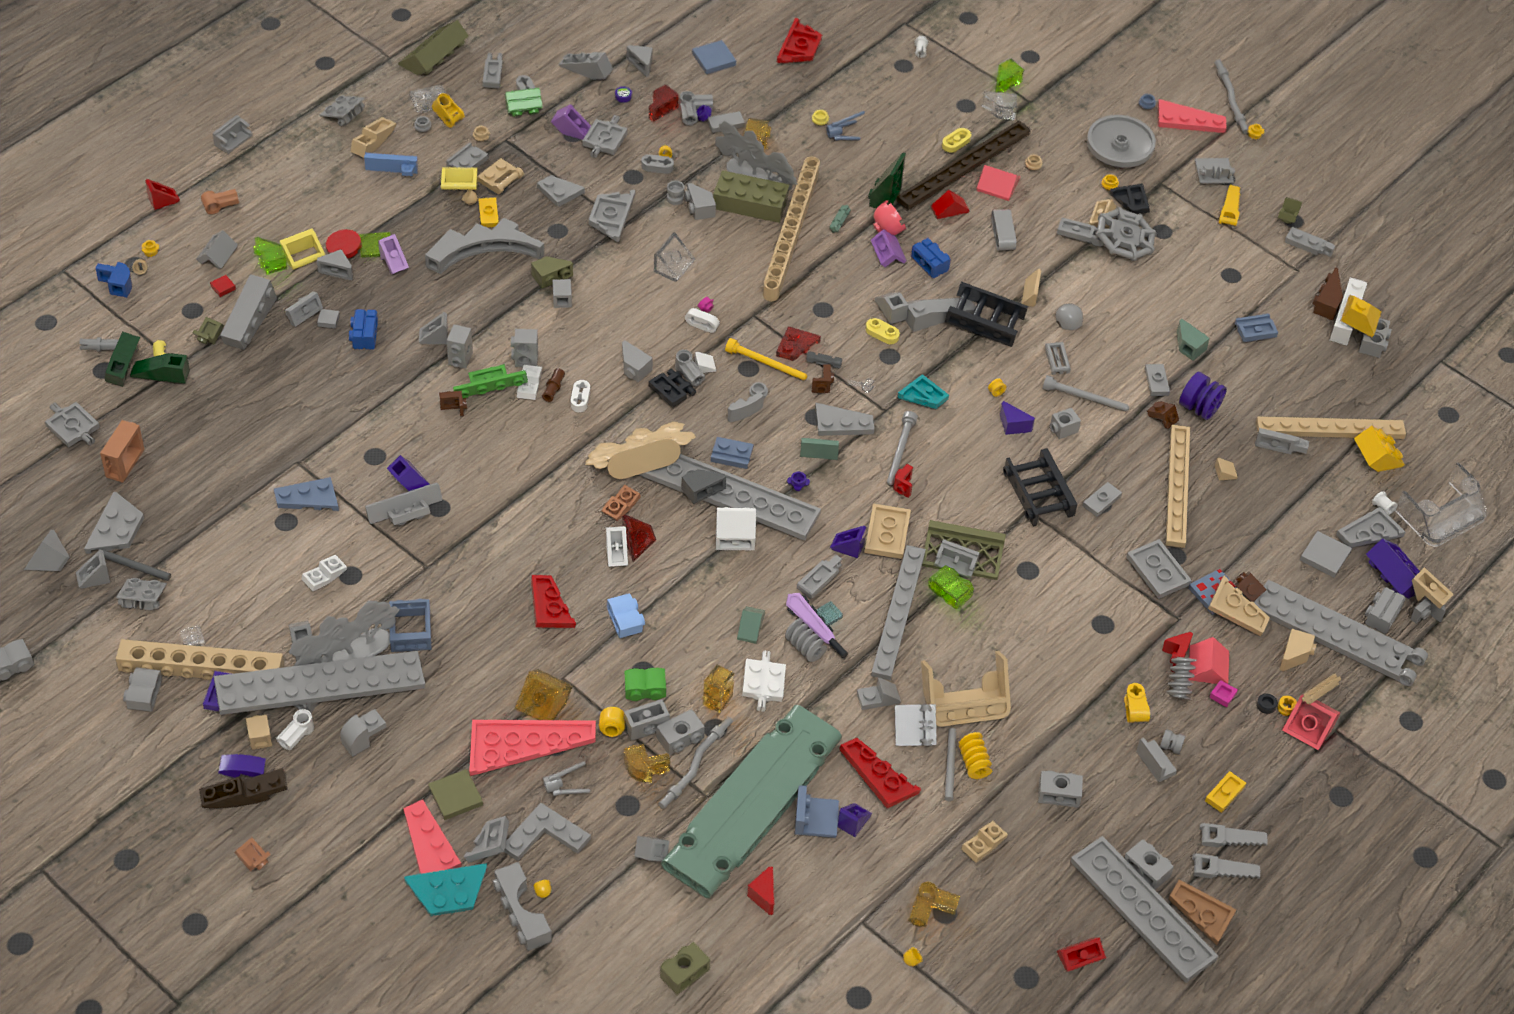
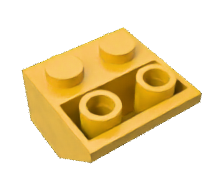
(1379, 449)

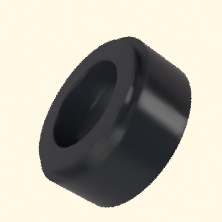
(1267, 703)

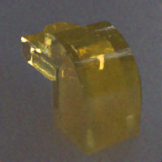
(643, 767)

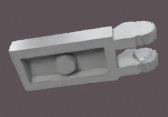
(492, 71)
(1079, 231)

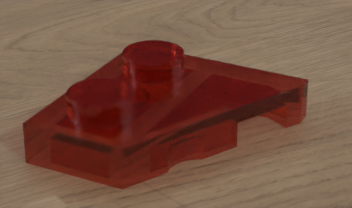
(796, 343)

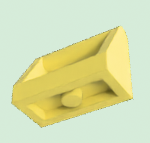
(459, 178)
(299, 243)

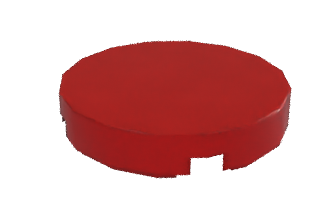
(346, 240)

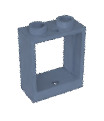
(411, 641)

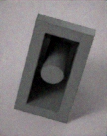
(702, 484)

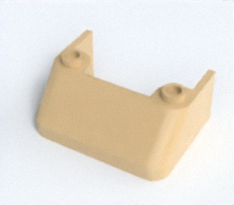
(971, 705)

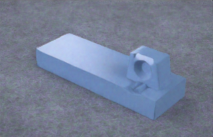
(391, 163)

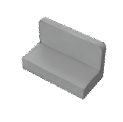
(218, 249)
(1155, 760)

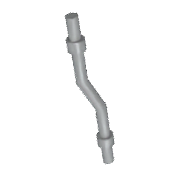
(1239, 117)
(676, 790)

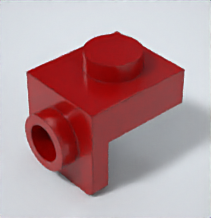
(901, 481)

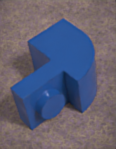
(117, 277)

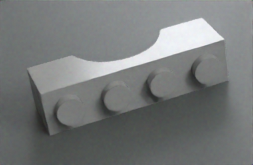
(531, 927)

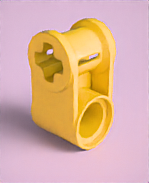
(448, 110)
(1136, 704)

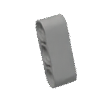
(1003, 230)

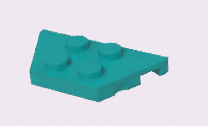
(448, 889)

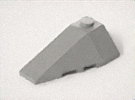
(931, 312)

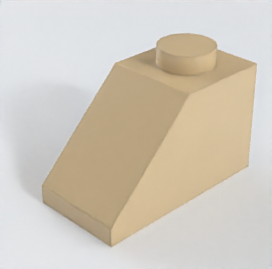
(1298, 649)

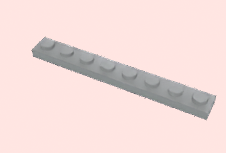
(898, 613)

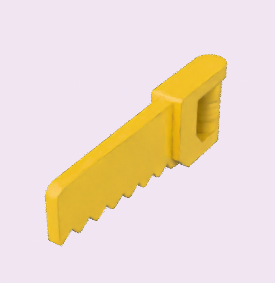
(1231, 206)

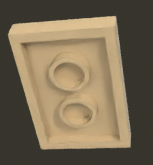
(887, 531)

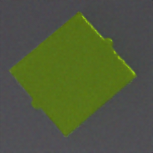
(370, 244)

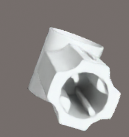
(296, 730)

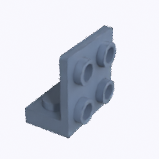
(816, 815)

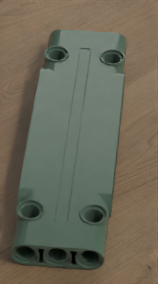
(751, 801)

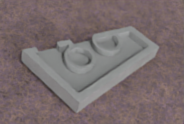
(1370, 529)

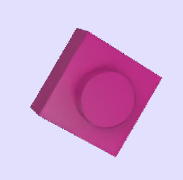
(1223, 693)

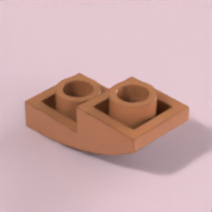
(621, 503)

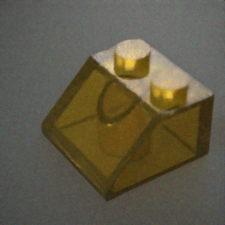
(543, 695)

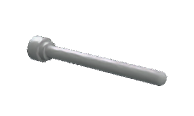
(1051, 384)
(909, 420)

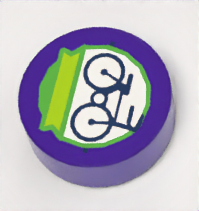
(623, 94)

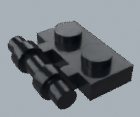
(668, 390)

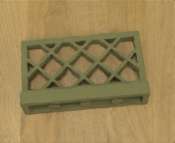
(969, 536)

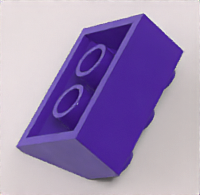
(1394, 567)

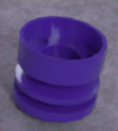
(1202, 395)

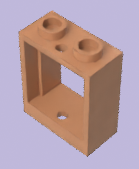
(122, 451)

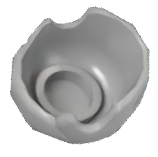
(1069, 316)

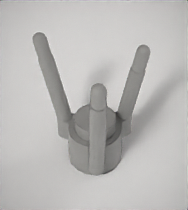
(554, 781)

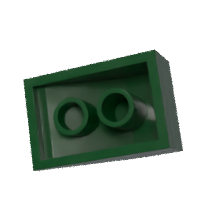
(889, 184)

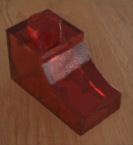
(664, 102)

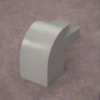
(357, 731)

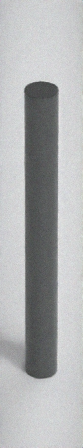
(136, 565)

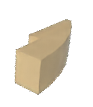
(372, 136)

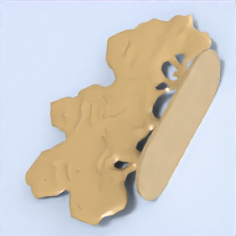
(642, 451)

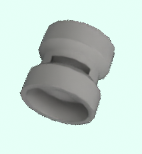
(675, 192)
(1177, 743)

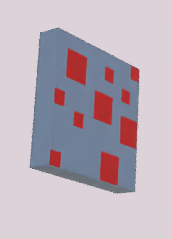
(1206, 587)

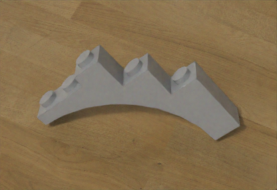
(478, 240)

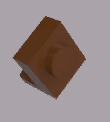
(823, 384)
(453, 400)
(1164, 411)
(1249, 586)

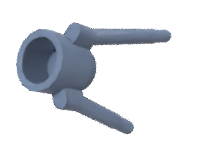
(835, 129)

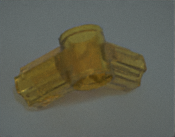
(923, 905)

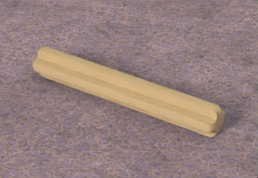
(1321, 689)

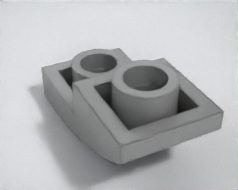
(743, 409)

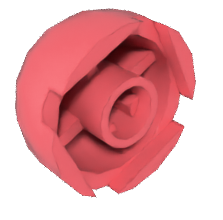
(888, 218)

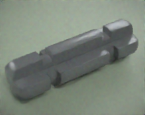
(823, 359)

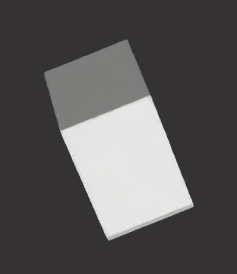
(616, 546)

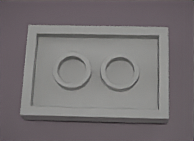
(1158, 568)

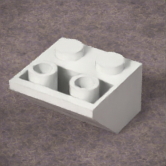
(735, 528)

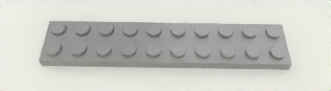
(771, 506)
(318, 682)

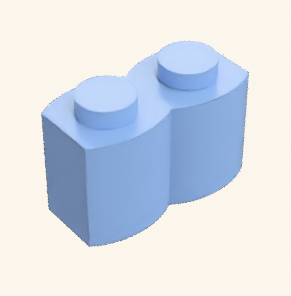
(625, 615)

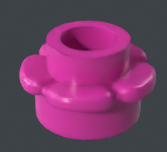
(706, 304)

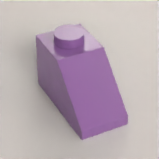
(570, 122)

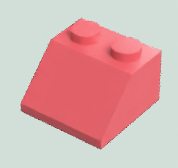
(1311, 722)

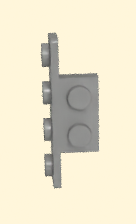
(405, 506)

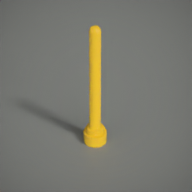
(733, 347)

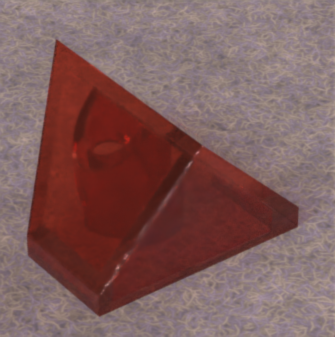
(638, 536)

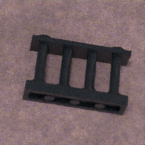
(981, 326)
(1052, 475)

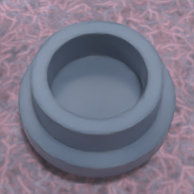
(1147, 101)

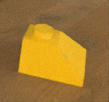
(1361, 315)

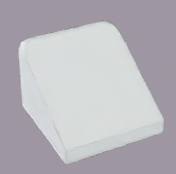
(705, 362)

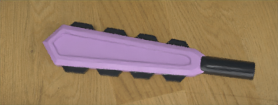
(799, 606)

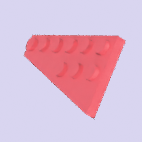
(516, 741)

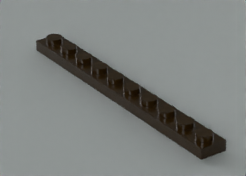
(963, 165)

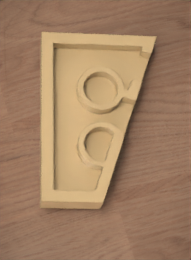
(1235, 607)

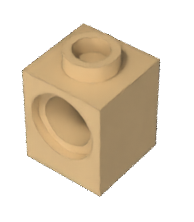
(258, 732)

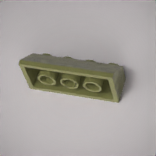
(434, 48)

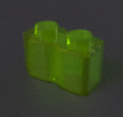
(951, 587)

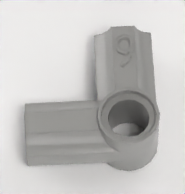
(689, 103)

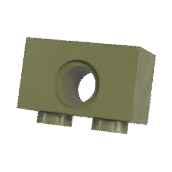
(678, 978)

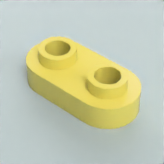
(956, 140)
(882, 331)

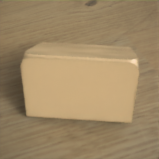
(1225, 470)

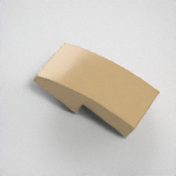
(984, 842)

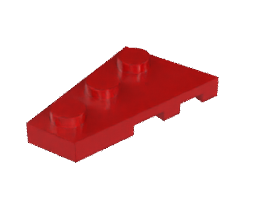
(548, 604)

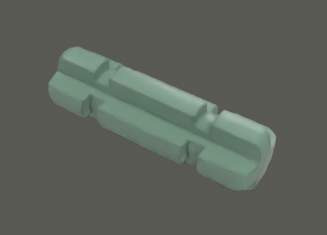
(840, 218)

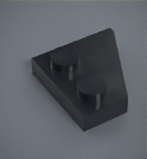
(1132, 198)

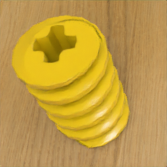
(975, 756)

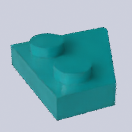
(924, 392)

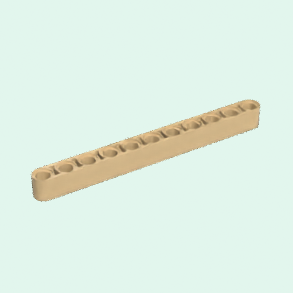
(791, 229)

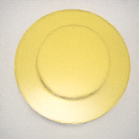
(820, 117)

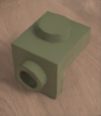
(1290, 210)
(208, 331)

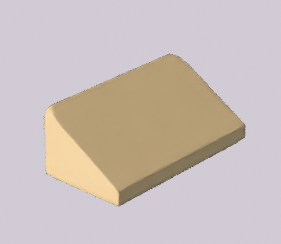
(1101, 207)
(1031, 288)

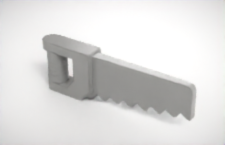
(1231, 836)
(1223, 867)

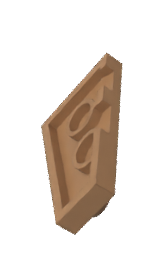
(1203, 910)

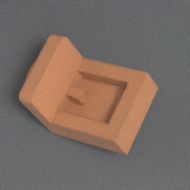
(252, 855)

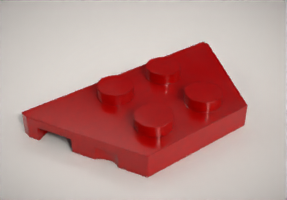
(799, 44)

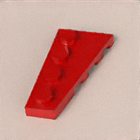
(879, 776)

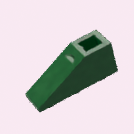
(121, 359)
(165, 367)

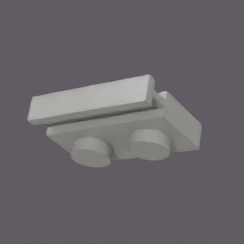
(468, 157)

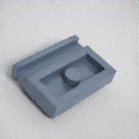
(1256, 327)
(732, 452)

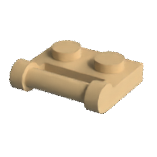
(498, 172)

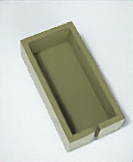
(751, 196)

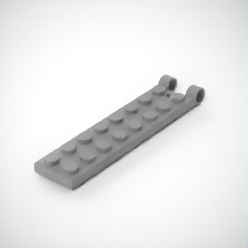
(1340, 633)

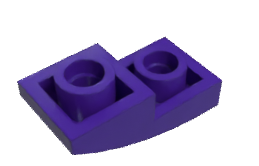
(236, 764)

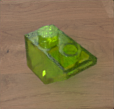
(1008, 75)
(270, 255)

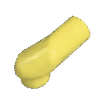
(158, 348)

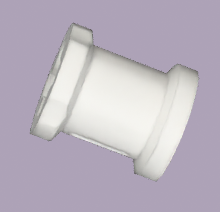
(1384, 502)

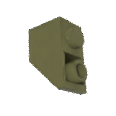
(550, 269)

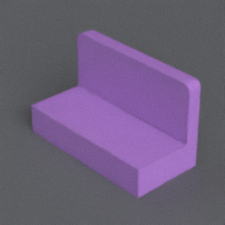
(887, 248)

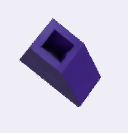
(407, 474)

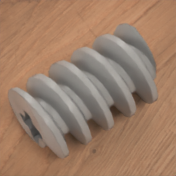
(804, 641)
(1181, 676)

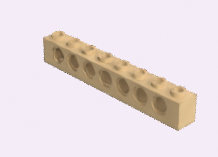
(192, 660)

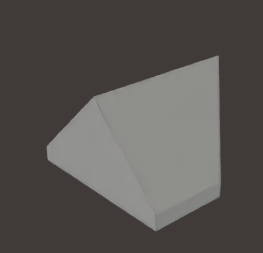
(49, 555)

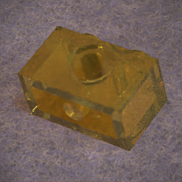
(718, 688)

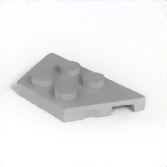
(611, 213)
(116, 526)

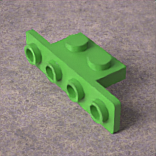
(491, 379)

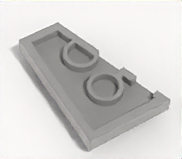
(842, 421)

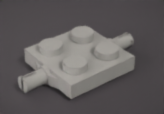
(605, 136)
(72, 424)

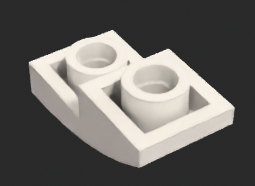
(326, 572)

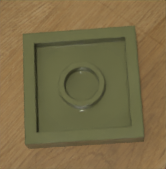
(455, 794)

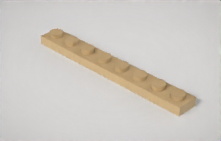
(1329, 426)
(1178, 486)

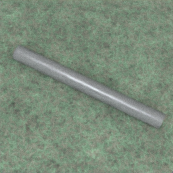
(950, 768)

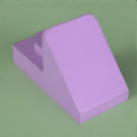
(392, 253)

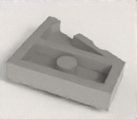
(559, 190)
(490, 840)

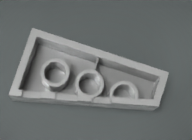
(249, 312)

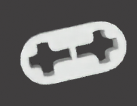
(702, 320)
(576, 395)

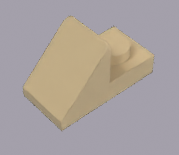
(1427, 585)

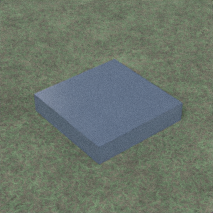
(714, 57)

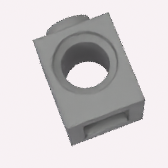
(1065, 423)

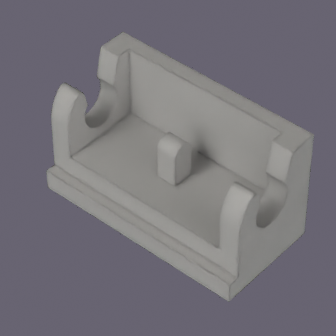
(232, 134)
(957, 557)

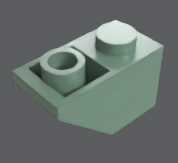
(1191, 340)

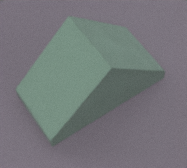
(750, 624)

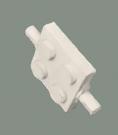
(763, 680)

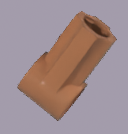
(215, 201)

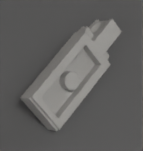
(1309, 242)
(1280, 442)
(819, 576)

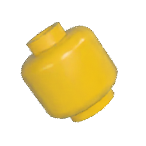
(612, 721)

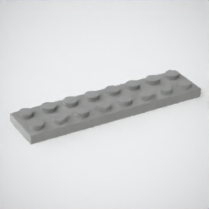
(1144, 909)

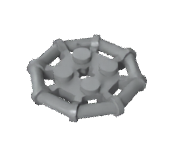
(1126, 222)

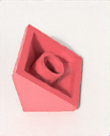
(997, 183)
(1211, 661)

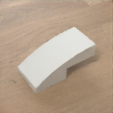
(530, 389)

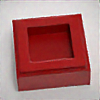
(223, 285)

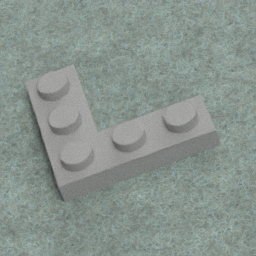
(548, 821)

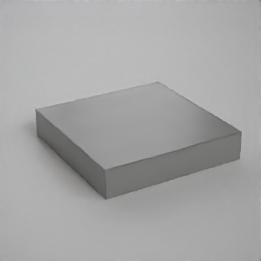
(1325, 554)

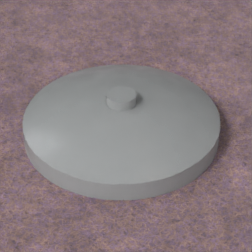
(1121, 141)

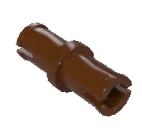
(553, 385)

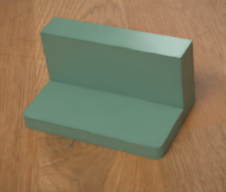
(819, 448)

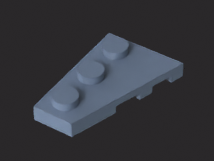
(308, 494)

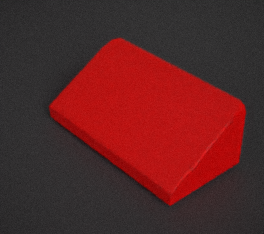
(1081, 953)

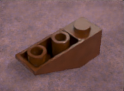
(1330, 297)

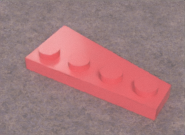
(1183, 117)
(428, 840)

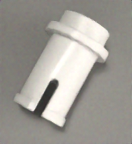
(921, 43)

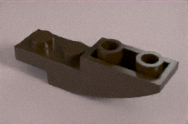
(241, 792)

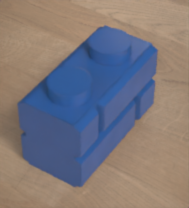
(931, 257)
(364, 329)

